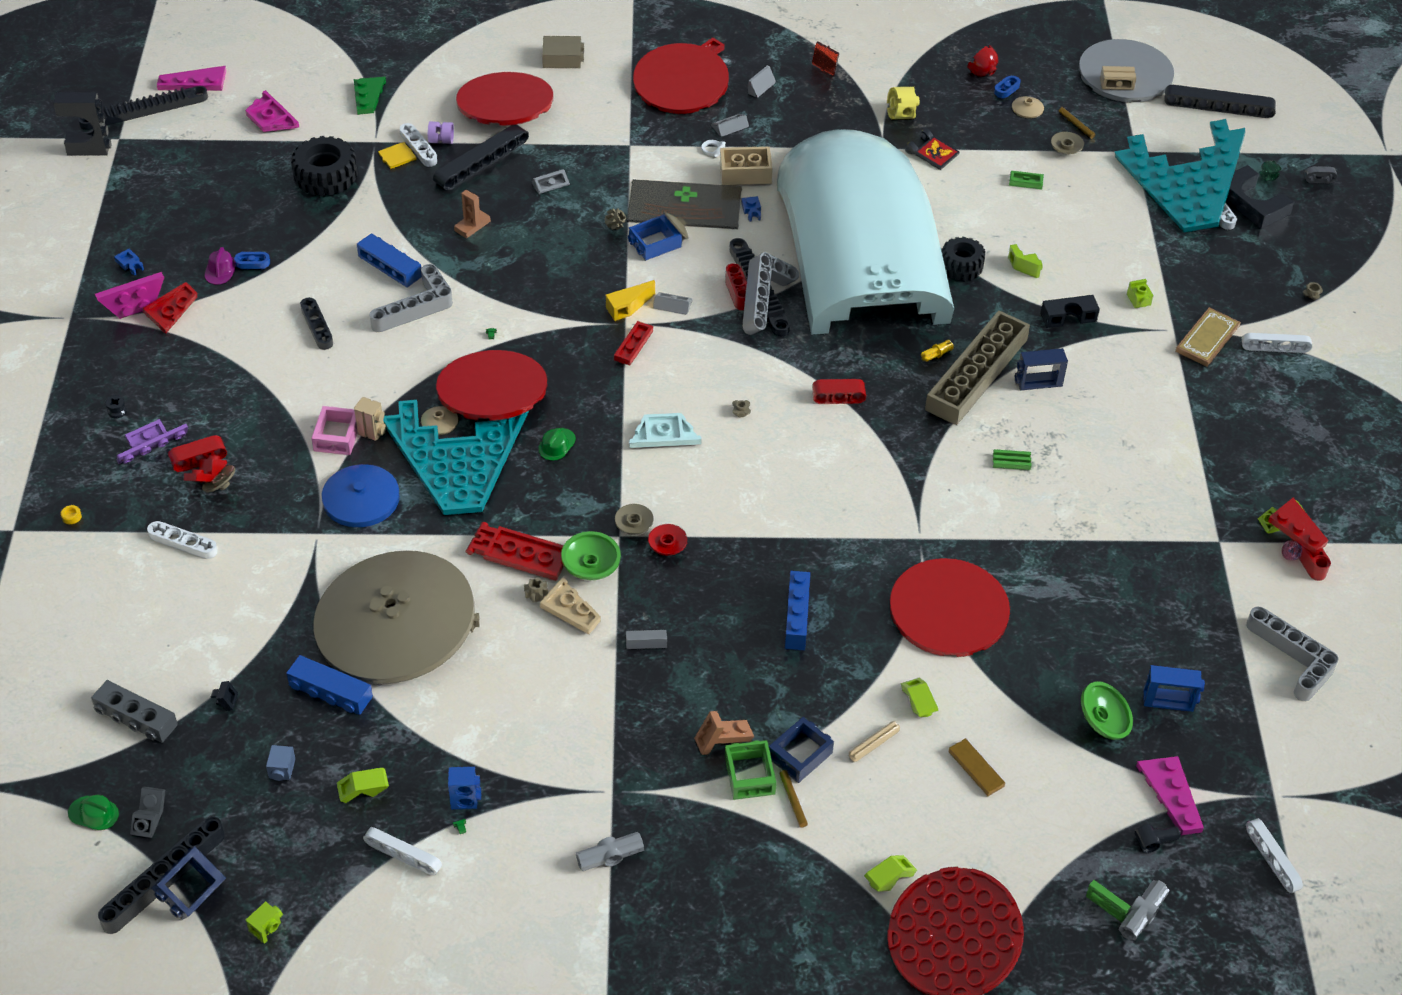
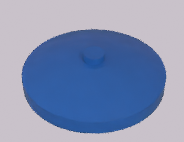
(360, 495)

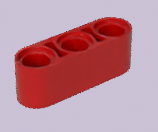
(736, 285)
(839, 391)
(189, 455)
(1315, 565)

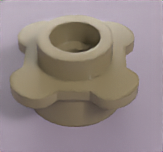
(1313, 290)
(741, 408)

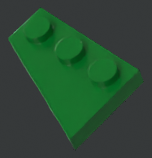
(367, 93)

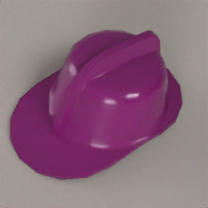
(219, 267)

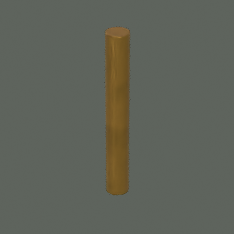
(1076, 122)
(793, 798)

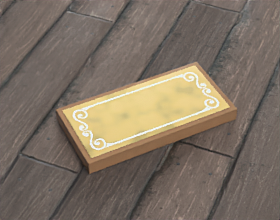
(1208, 337)

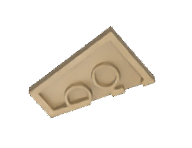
(568, 606)

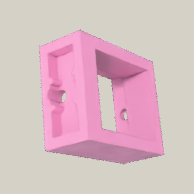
(342, 445)

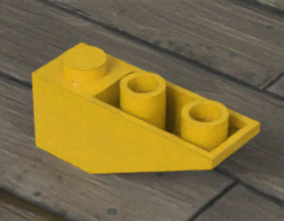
(629, 300)

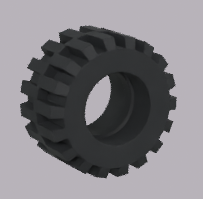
(963, 258)

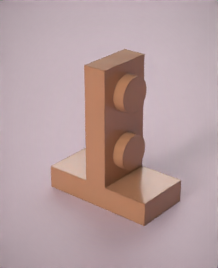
(473, 217)
(717, 731)

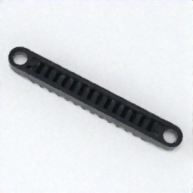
(149, 105)
(776, 315)

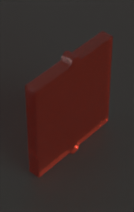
(825, 58)

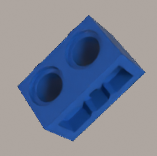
(464, 787)

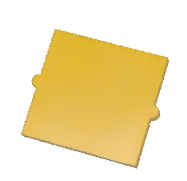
(397, 155)

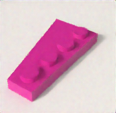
(210, 78)
(1173, 791)

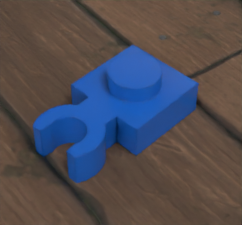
(751, 207)
(127, 260)

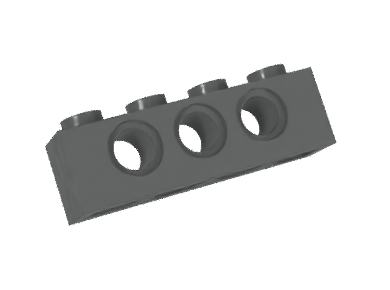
(134, 711)

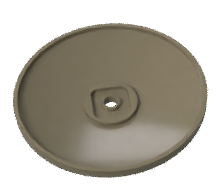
(400, 641)

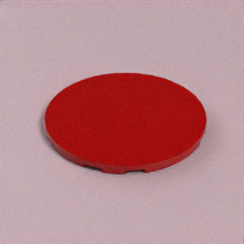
(681, 78)
(505, 98)
(491, 385)
(949, 607)
(955, 932)

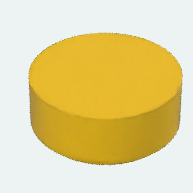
(71, 514)

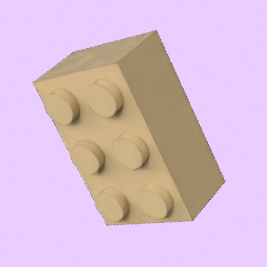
(745, 165)

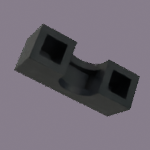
(1082, 307)

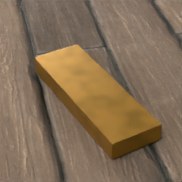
(976, 767)

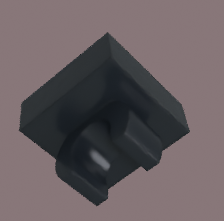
(225, 695)

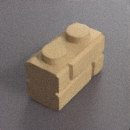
(1118, 78)
(369, 418)

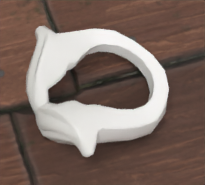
(716, 153)

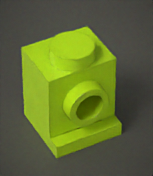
(1139, 293)
(264, 921)

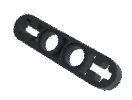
(316, 323)

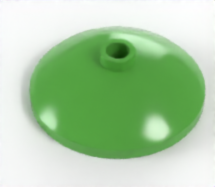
(590, 555)
(1106, 710)

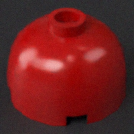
(984, 62)

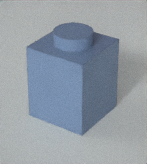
(280, 762)

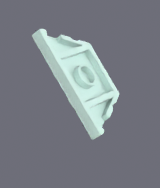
(664, 430)

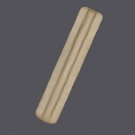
(874, 741)

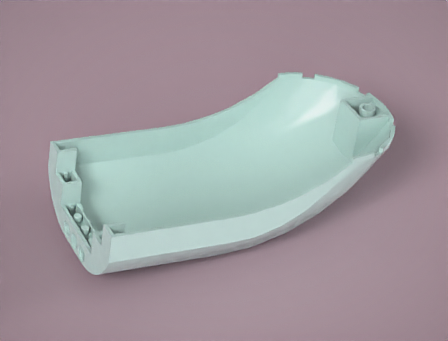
(861, 228)

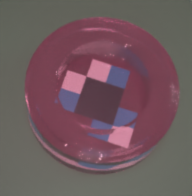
(1291, 550)

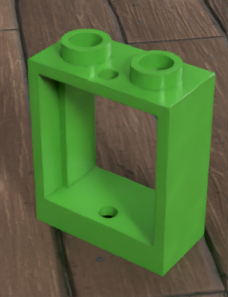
(750, 787)

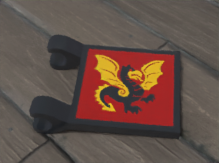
(933, 151)

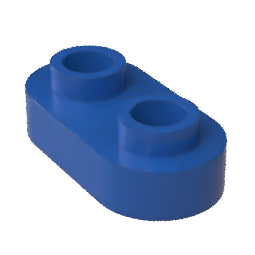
(1007, 86)
(252, 260)

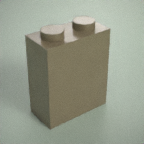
(562, 52)

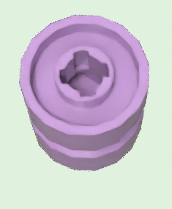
(446, 132)

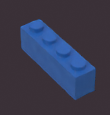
(389, 260)
(797, 610)
(329, 685)

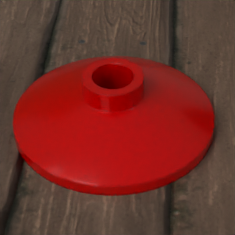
(667, 539)

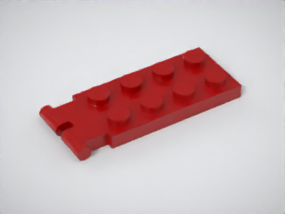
(517, 551)

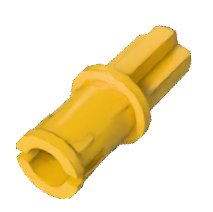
(937, 350)

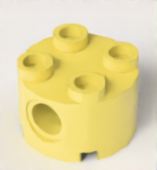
(902, 103)

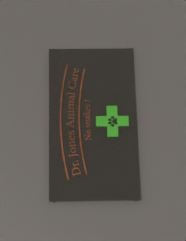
(696, 203)

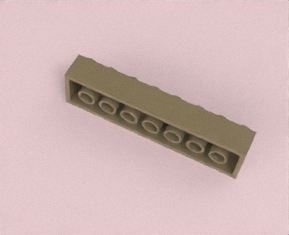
(977, 367)

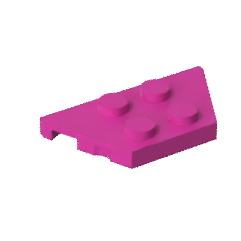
(270, 114)
(132, 296)

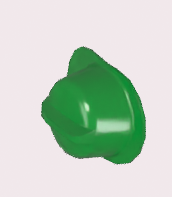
(556, 443)
(93, 812)

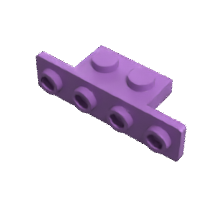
(149, 437)

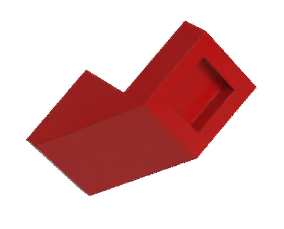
(207, 471)

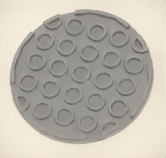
(1151, 67)

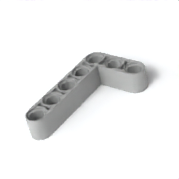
(761, 272)
(435, 299)
(1298, 645)

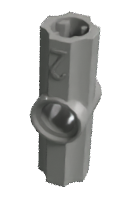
(609, 851)
(1144, 910)

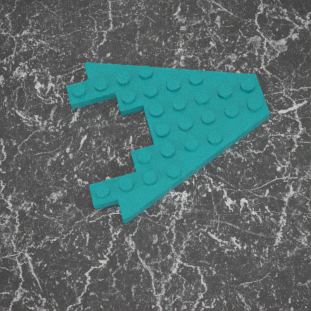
(1192, 191)
(458, 469)

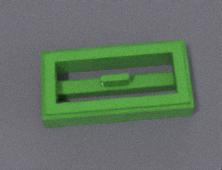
(1026, 179)
(1012, 459)
(1107, 901)

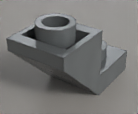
(149, 813)

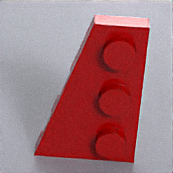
(170, 307)
(1299, 526)

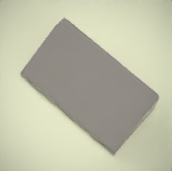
(761, 82)
(730, 124)
(550, 181)
(672, 303)
(646, 639)

